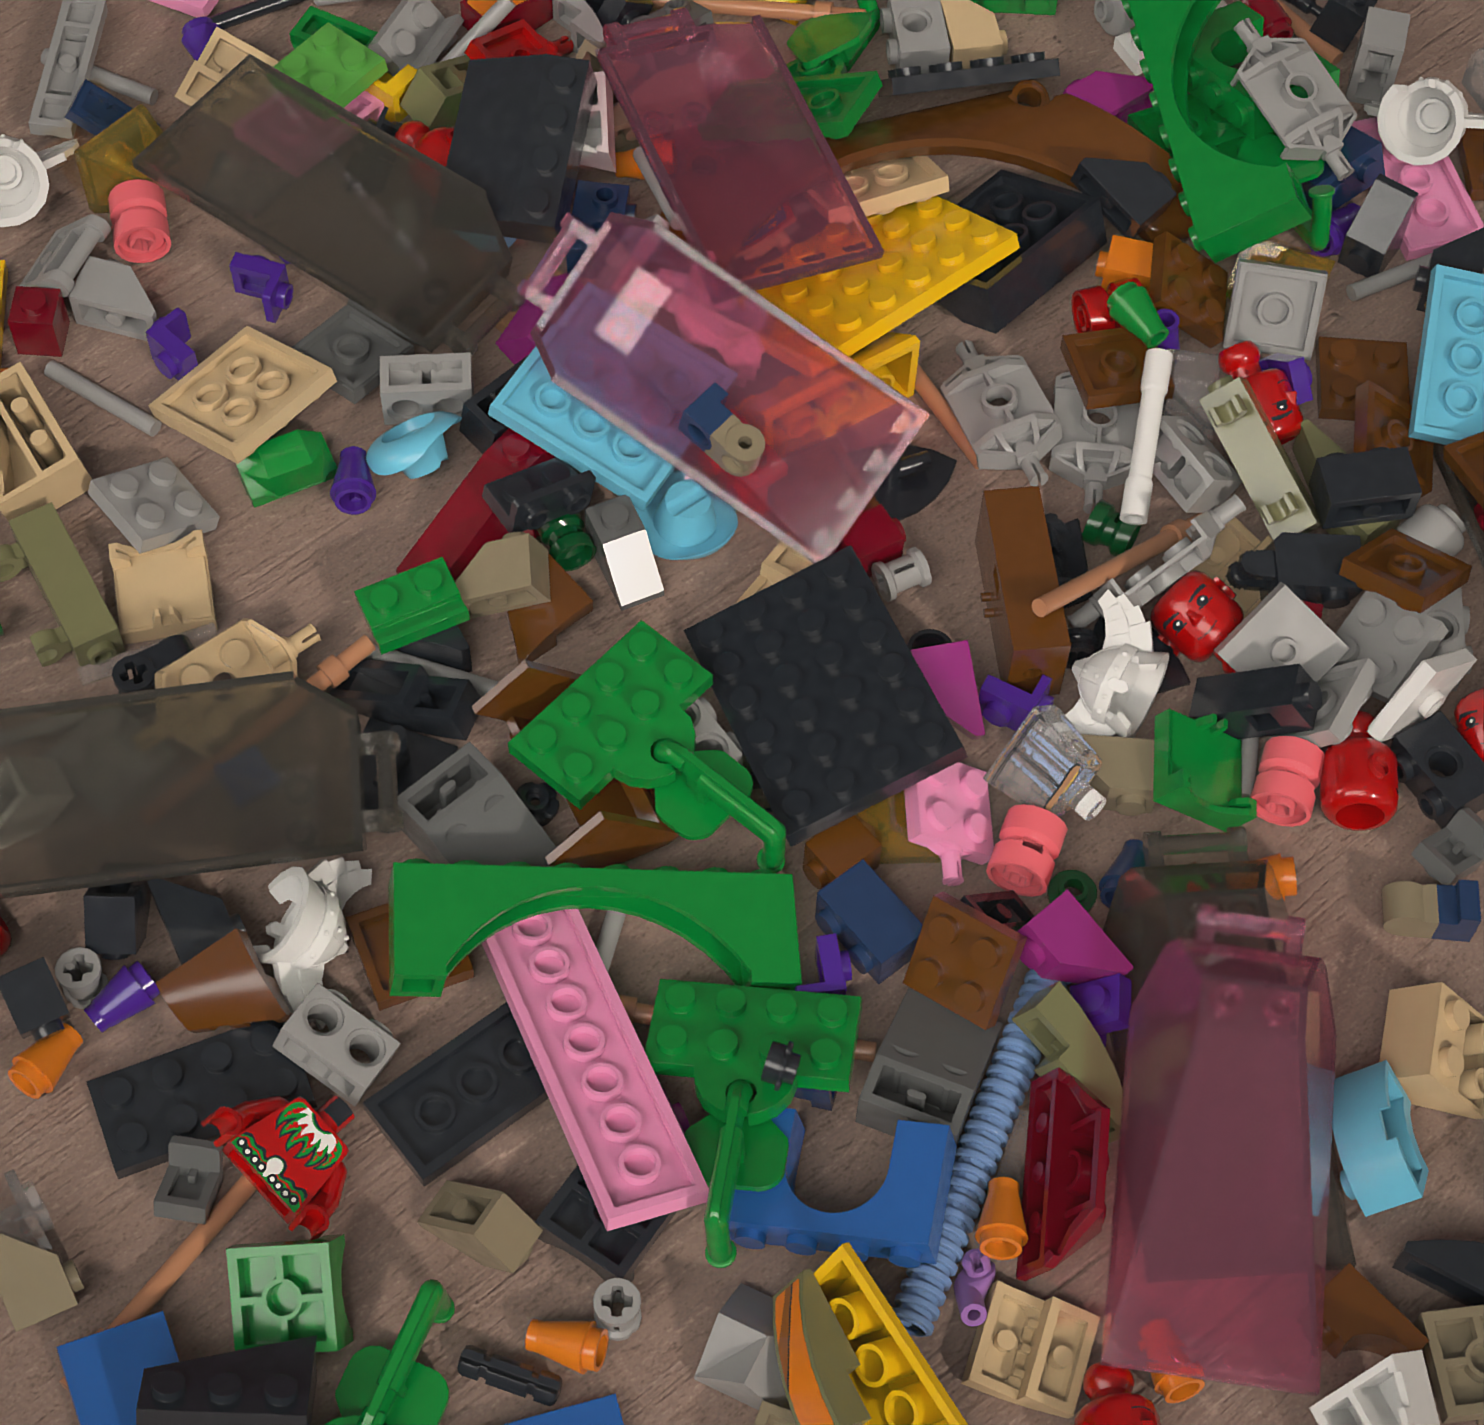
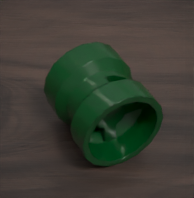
(1108, 530)
(568, 542)

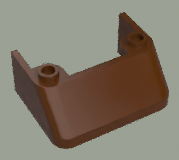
(620, 818)

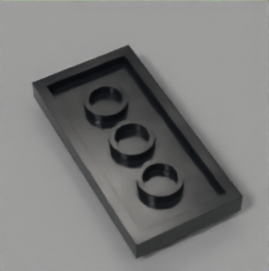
(981, 72)
(181, 1088)
(459, 1096)

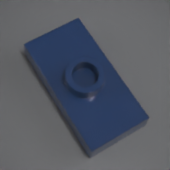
(95, 108)

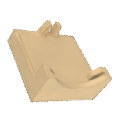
(163, 589)

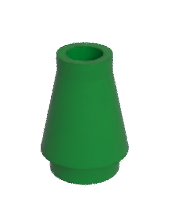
(1135, 311)

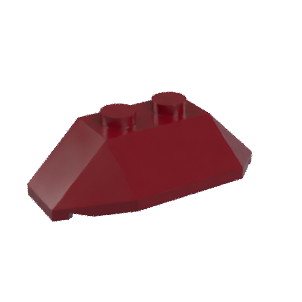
(1062, 1171)

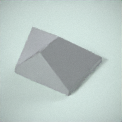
(742, 1351)

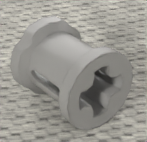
(901, 574)
(80, 976)
(603, 1304)

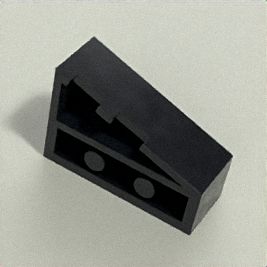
(234, 1388)

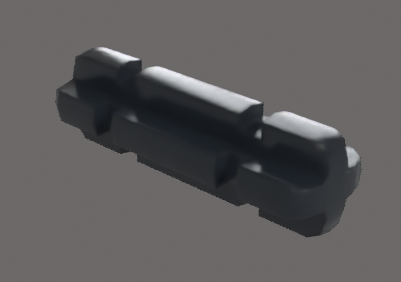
(509, 1375)

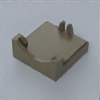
(1456, 1361)

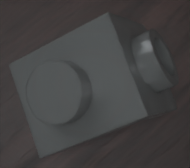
(1454, 849)
(190, 1180)

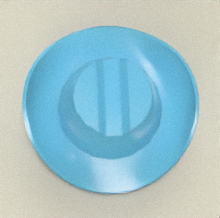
(412, 446)
(687, 520)

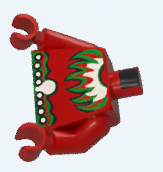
(289, 1154)

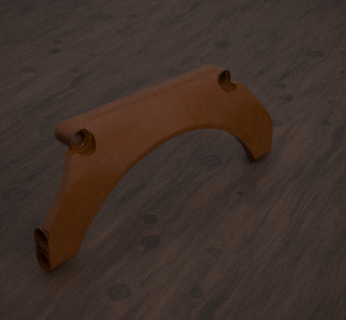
(1042, 138)

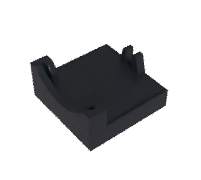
(576, 1227)

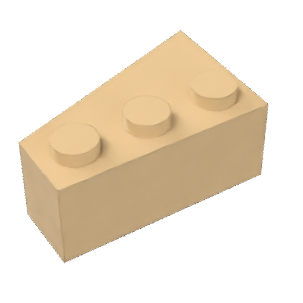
(35, 452)

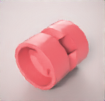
(139, 221)
(1287, 780)
(1026, 850)

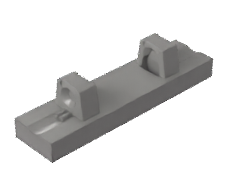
(67, 65)

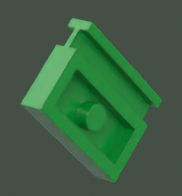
(412, 605)

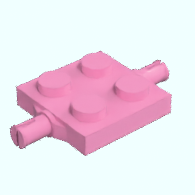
(951, 818)

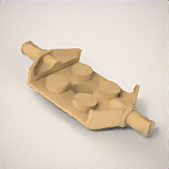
(241, 652)

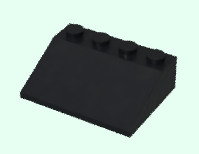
(524, 138)
(1054, 234)

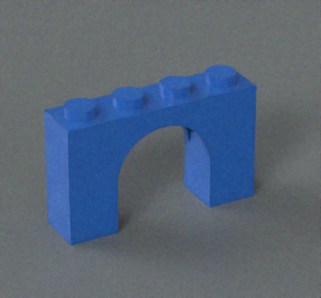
(895, 1224)

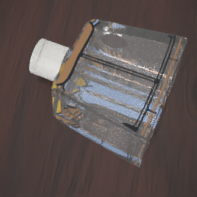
(1049, 766)

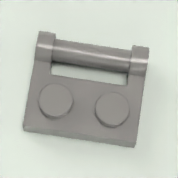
(66, 254)

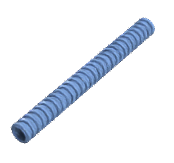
(974, 1165)

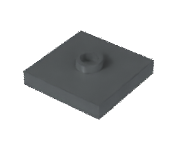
(353, 349)

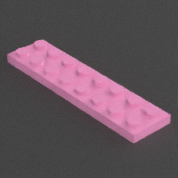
(595, 1070)

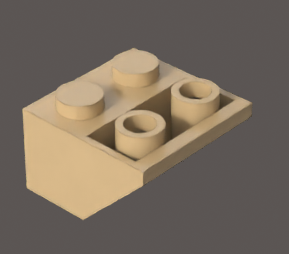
(1436, 1048)

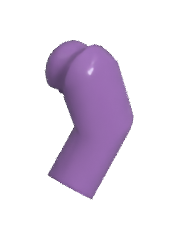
(972, 1287)

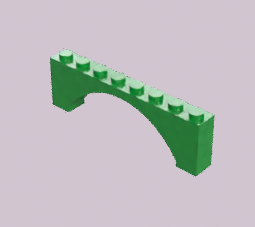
(1227, 198)
(450, 909)

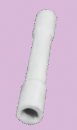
(1139, 482)

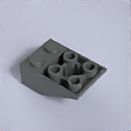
(471, 814)
(926, 1068)

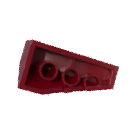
(466, 518)

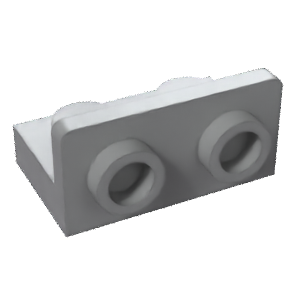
(415, 35)

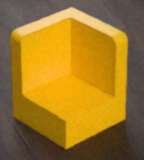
(392, 90)

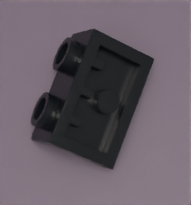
(539, 495)

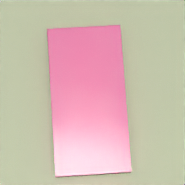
(1442, 206)

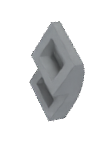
(579, 20)

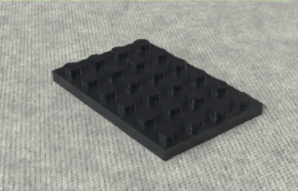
(824, 695)

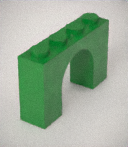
(1211, 70)

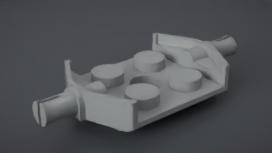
(1306, 126)
(1009, 434)
(1090, 452)
(1178, 562)

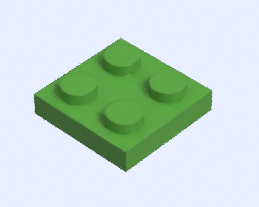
(333, 65)

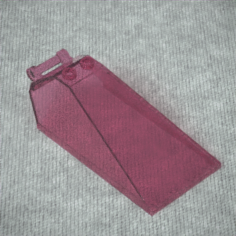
(736, 148)
(658, 323)
(1225, 1162)

